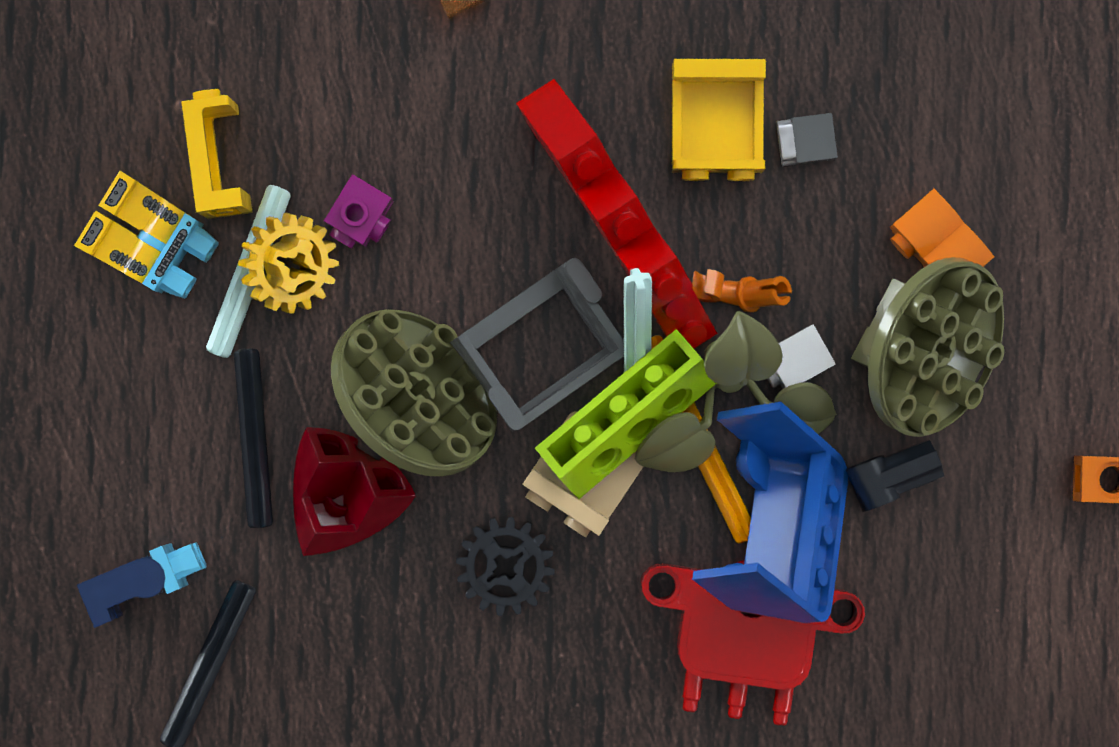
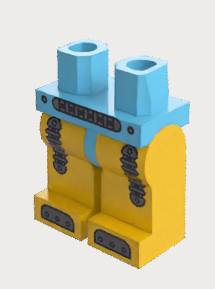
(160, 245)

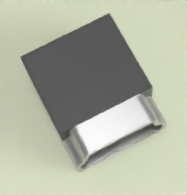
(807, 139)

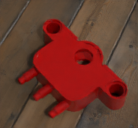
(739, 646)

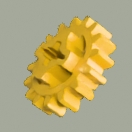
(281, 282)

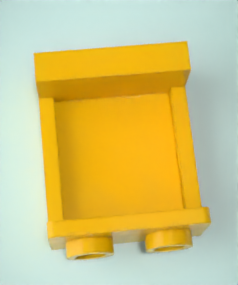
(718, 118)
(209, 196)

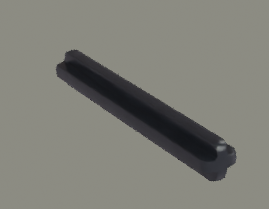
(253, 438)
(207, 664)

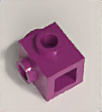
(359, 214)

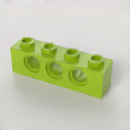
(625, 413)

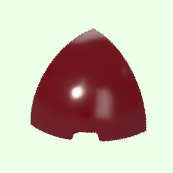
(343, 492)

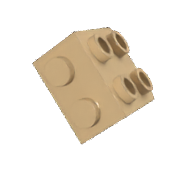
(592, 509)

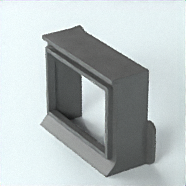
(584, 295)

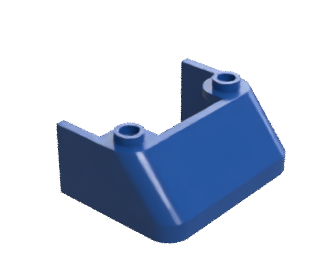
(793, 518)

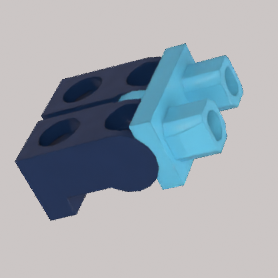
(140, 578)

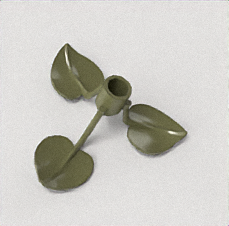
(736, 359)

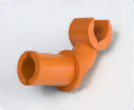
(747, 293)

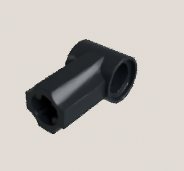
(885, 478)

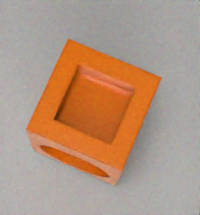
(1086, 479)

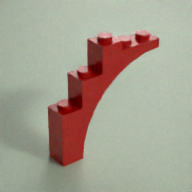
(615, 210)

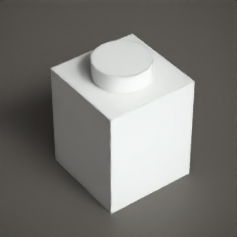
(802, 358)

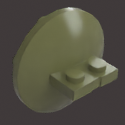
(932, 345)
(411, 393)

